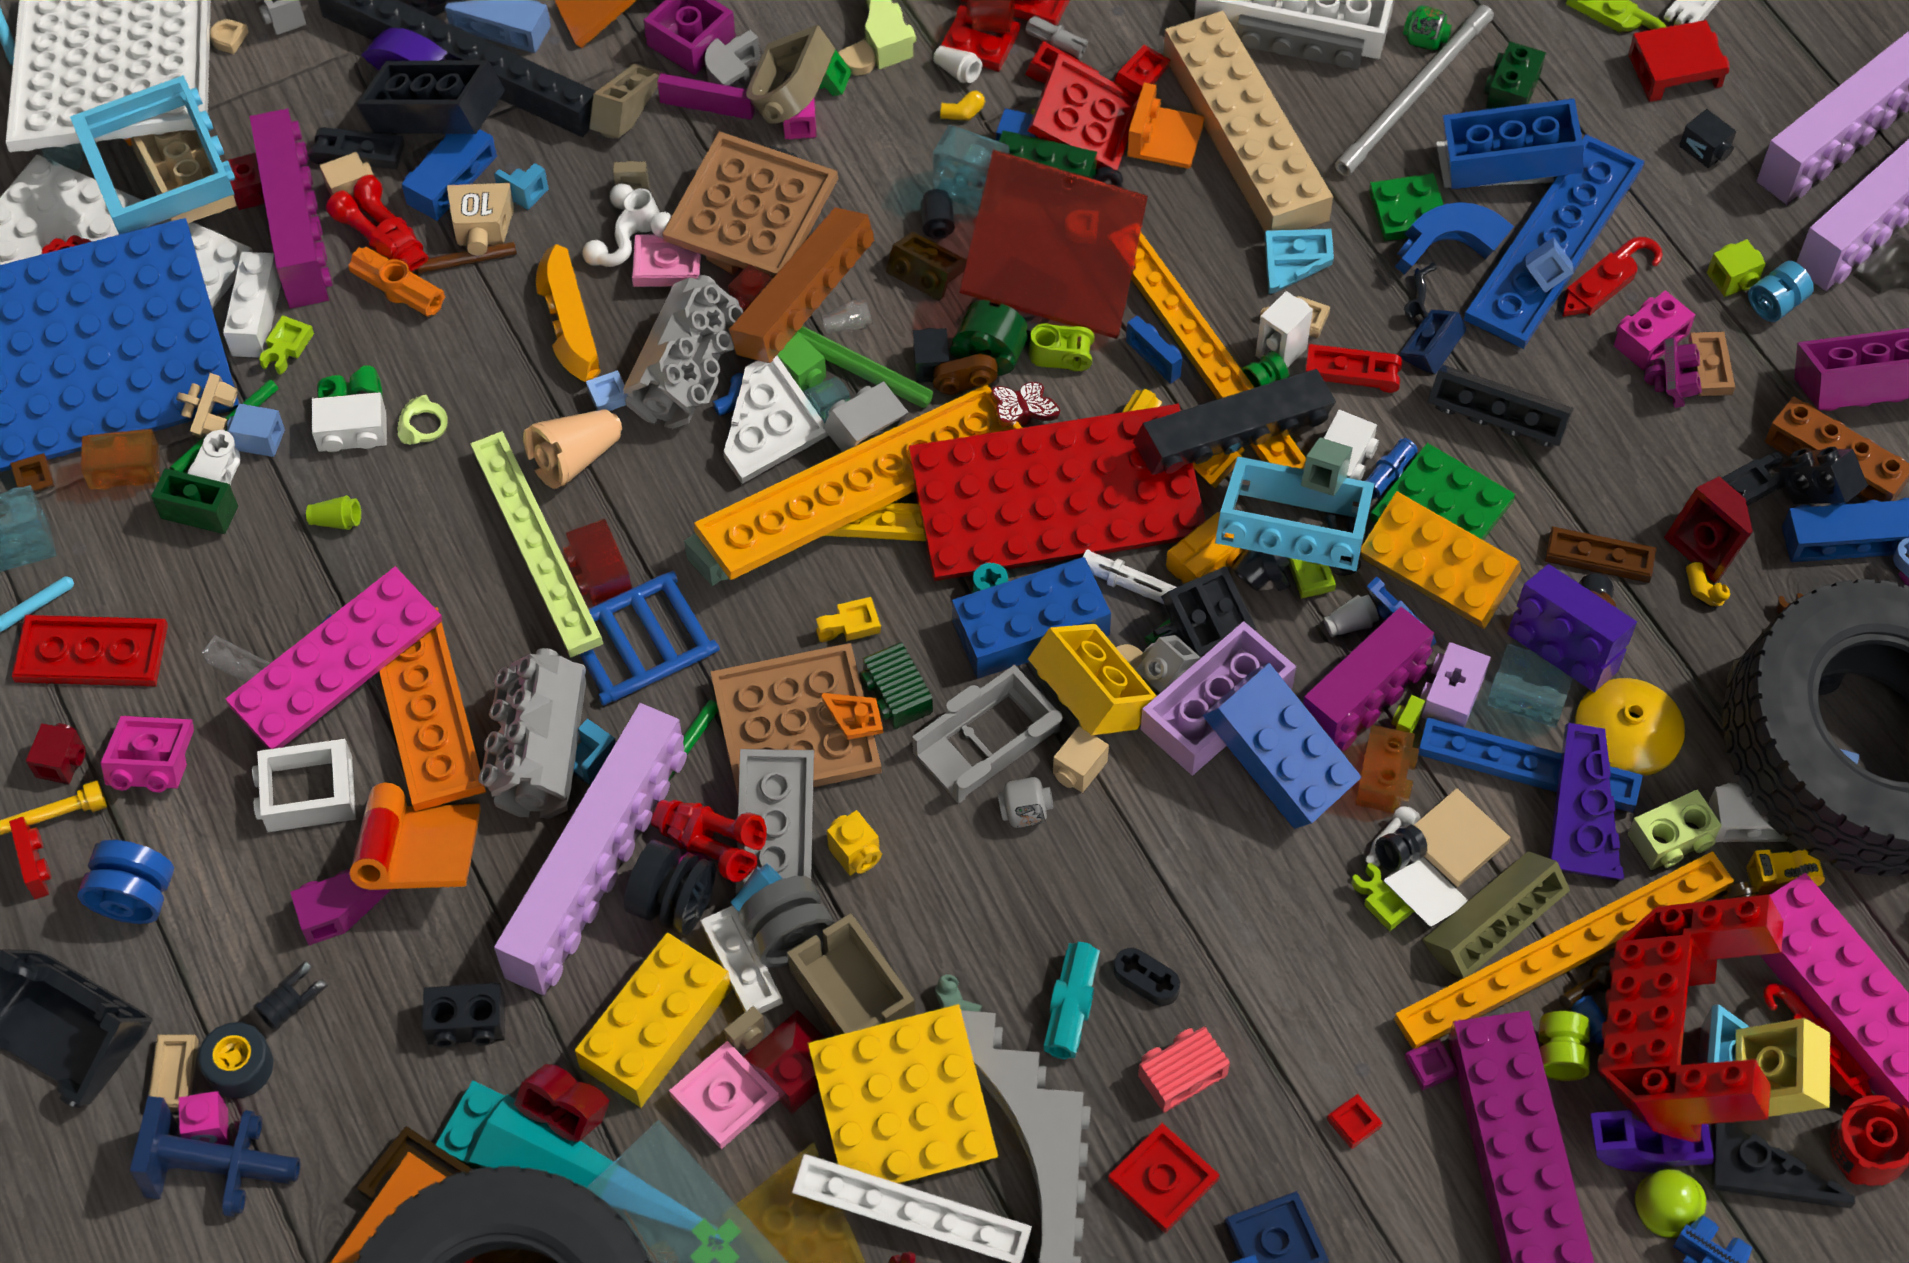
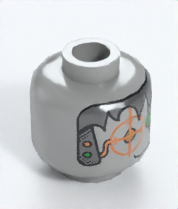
(1025, 802)

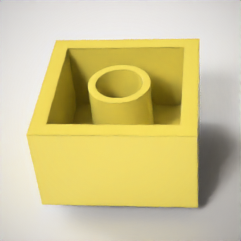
(1794, 1062)

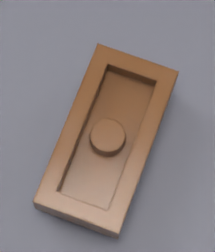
(1715, 363)

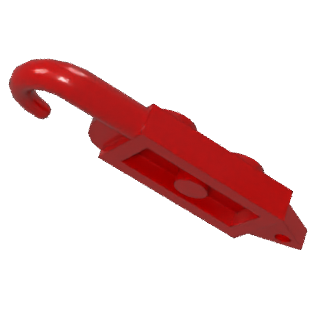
(1607, 277)
(1845, 1071)

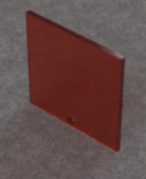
(1054, 244)

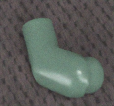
(949, 994)

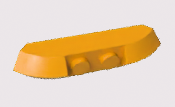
(574, 338)

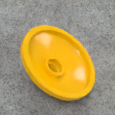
(1640, 743)

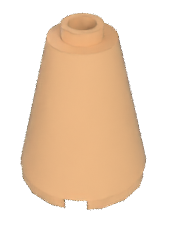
(570, 444)

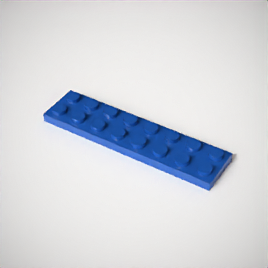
(1573, 214)

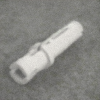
(1097, 561)

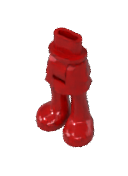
(391, 237)
(692, 829)

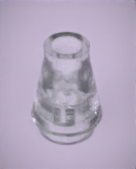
(848, 317)

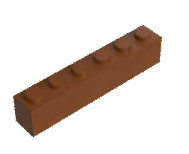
(801, 285)

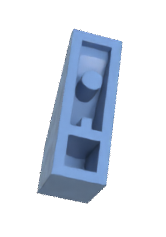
(508, 22)

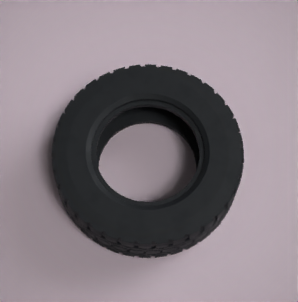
(1781, 739)
(503, 1211)

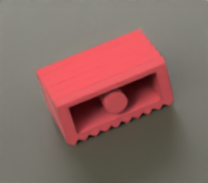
(1183, 1068)

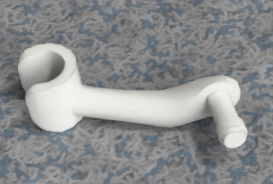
(1401, 817)

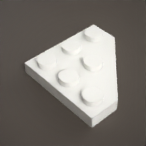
(769, 421)

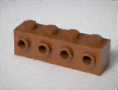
(1805, 427)

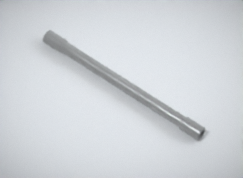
(1358, 151)

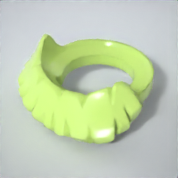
(421, 404)

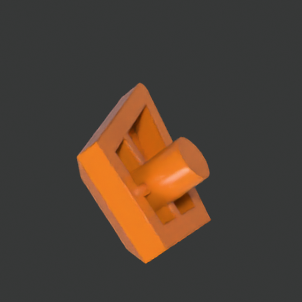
(854, 714)

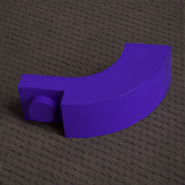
(401, 45)
(1637, 1148)

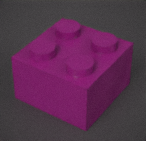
(687, 28)

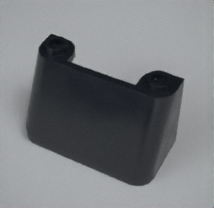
(65, 1023)

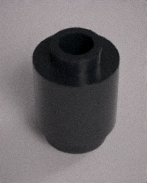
(937, 214)

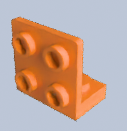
(1163, 133)

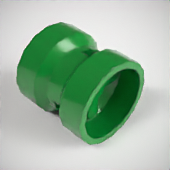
(1267, 370)

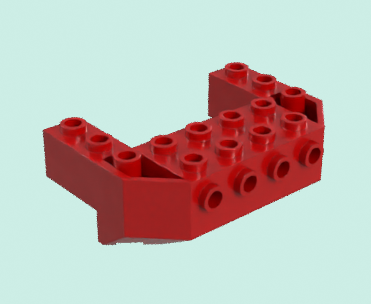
(1647, 1012)

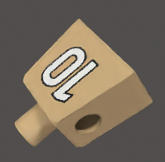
(480, 214)

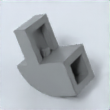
(729, 62)

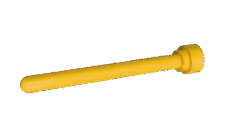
(88, 798)

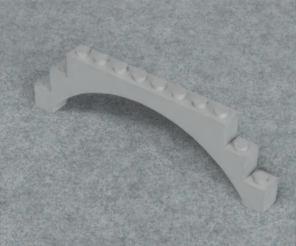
(1047, 1127)

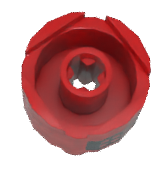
(1872, 1141)

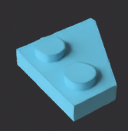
(1296, 255)

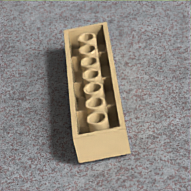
(1247, 124)

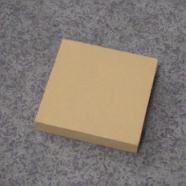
(1460, 837)

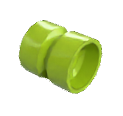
(1563, 1045)

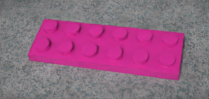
(334, 659)

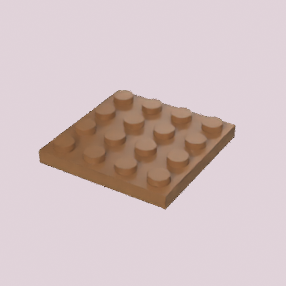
(750, 205)
(782, 708)

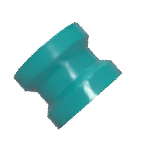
(986, 573)

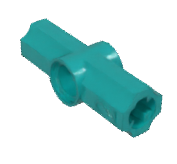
(1071, 1000)

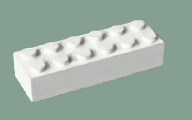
(1345, 17)

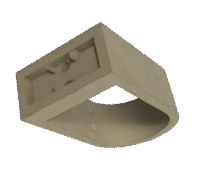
(808, 62)

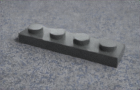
(1300, 42)

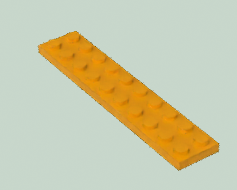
(837, 488)

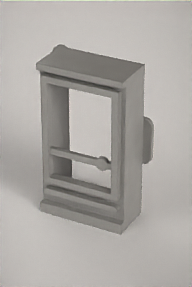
(950, 766)

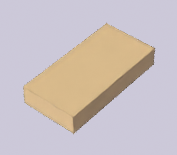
(173, 1068)

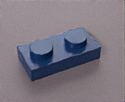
(1152, 348)

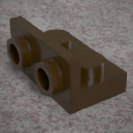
(924, 264)

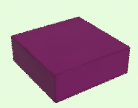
(1430, 1064)

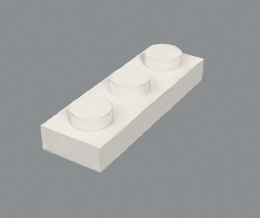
(737, 955)

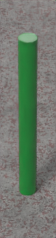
(255, 399)

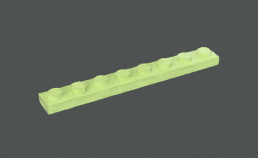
(537, 544)

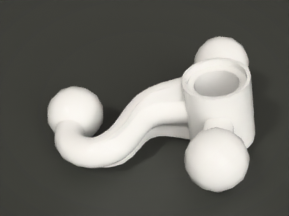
(639, 215)

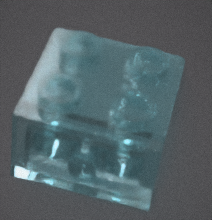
(1529, 686)

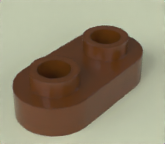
(965, 374)

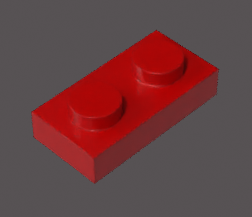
(1142, 68)
(34, 870)

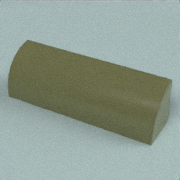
(1497, 914)

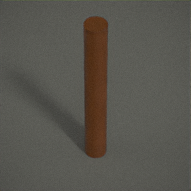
(465, 257)

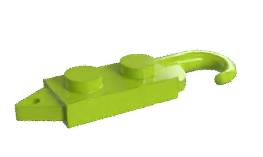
(1616, 14)

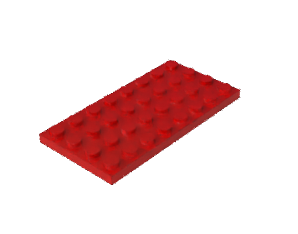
(1048, 494)

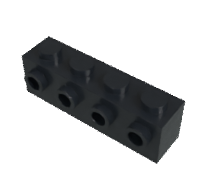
(1500, 405)

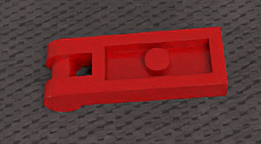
(1355, 366)

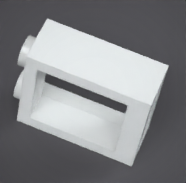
(311, 812)

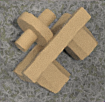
(214, 392)

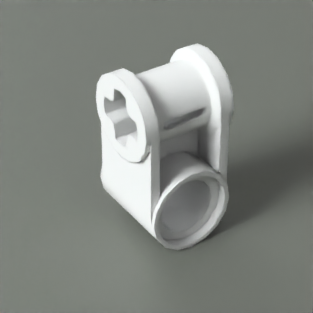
(217, 457)

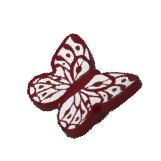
(1023, 404)

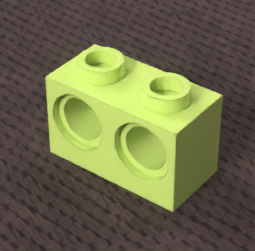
(1670, 824)

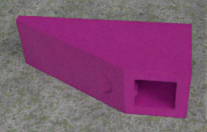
(332, 906)

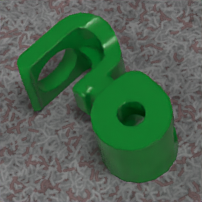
(363, 379)

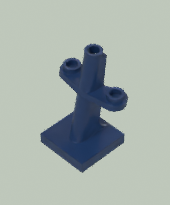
(161, 1150)

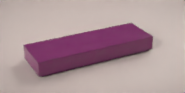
(705, 96)

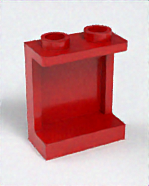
(1677, 57)

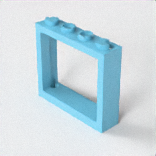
(135, 109)
(1289, 537)

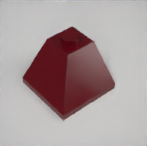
(1712, 527)
(786, 1060)

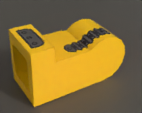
(1781, 868)

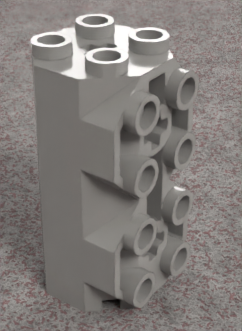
(683, 352)
(534, 752)

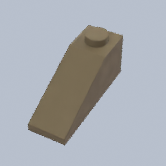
(623, 100)

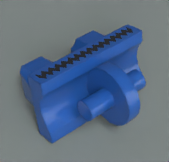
(1697, 1245)

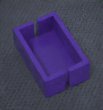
(1571, 627)

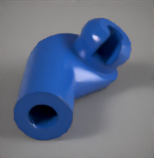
(727, 403)

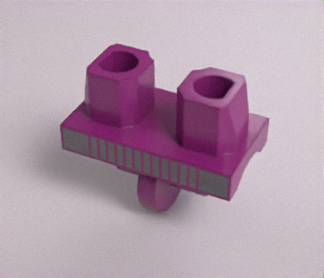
(1671, 374)

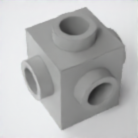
(1165, 662)

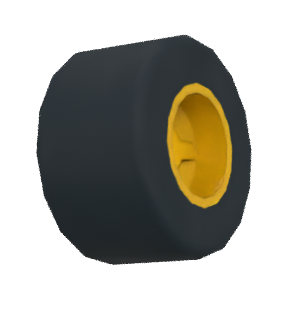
(229, 1047)

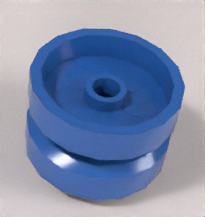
(126, 881)

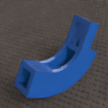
(1462, 222)

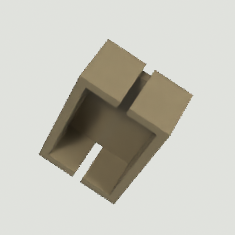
(851, 981)

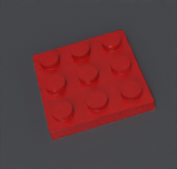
(1084, 111)

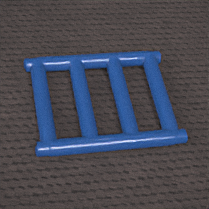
(673, 662)

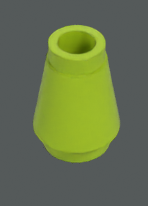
(335, 513)

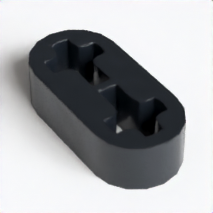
(1151, 971)

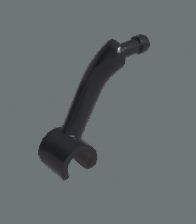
(1416, 306)

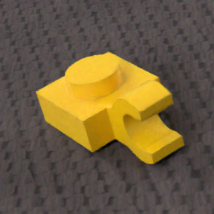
(853, 618)

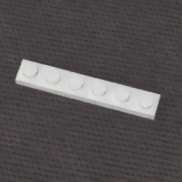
(912, 1209)

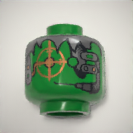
(1427, 28)

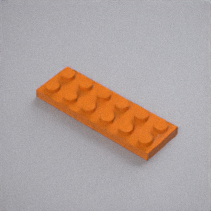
(431, 723)

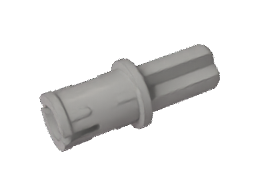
(1057, 36)

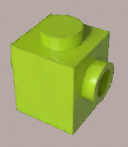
(1736, 267)

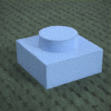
(607, 391)

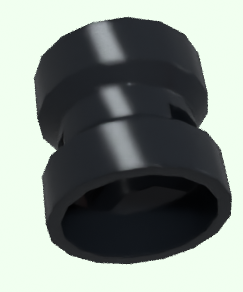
(1401, 847)

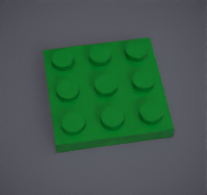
(1451, 492)

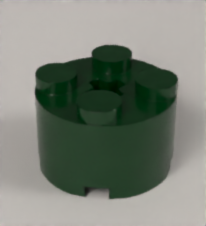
(992, 333)

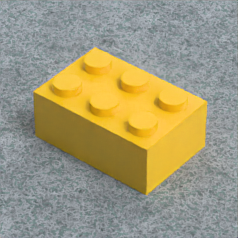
(1092, 678)

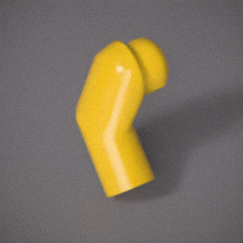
(1711, 594)

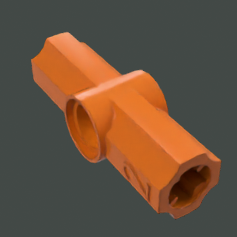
(396, 281)

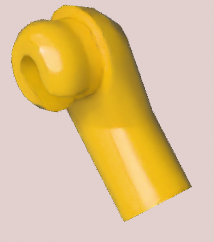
(965, 109)

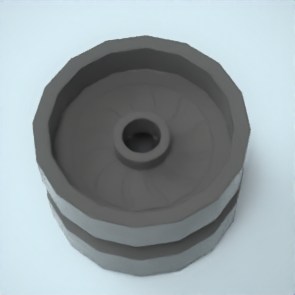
(783, 918)

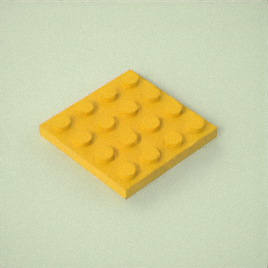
(904, 1097)

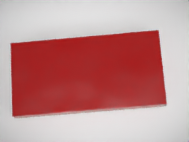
(90, 650)

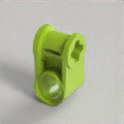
(1061, 347)

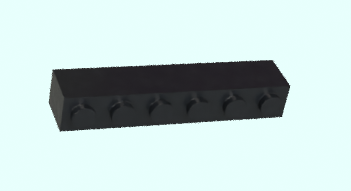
(1234, 422)

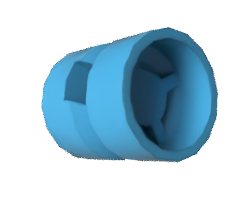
(1780, 291)

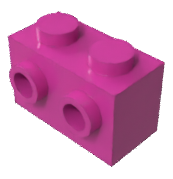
(1644, 333)

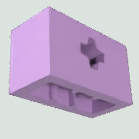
(1461, 669)

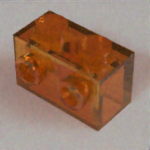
(120, 459)
(1385, 769)

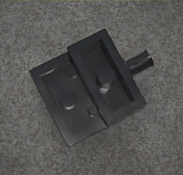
(1204, 611)

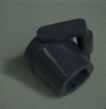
(1259, 568)

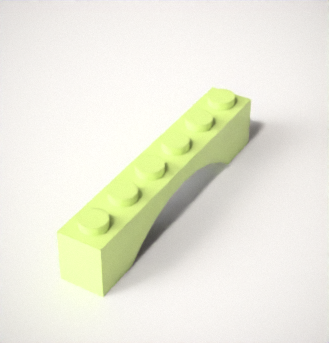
(888, 33)

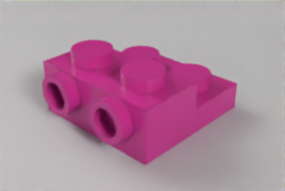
(147, 753)

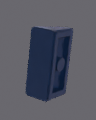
(1434, 340)

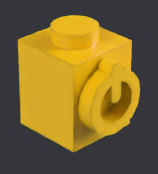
(854, 843)

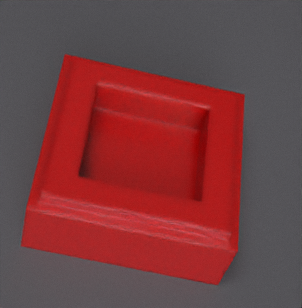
(1354, 1121)

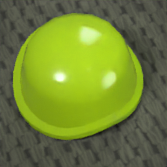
(1669, 1202)

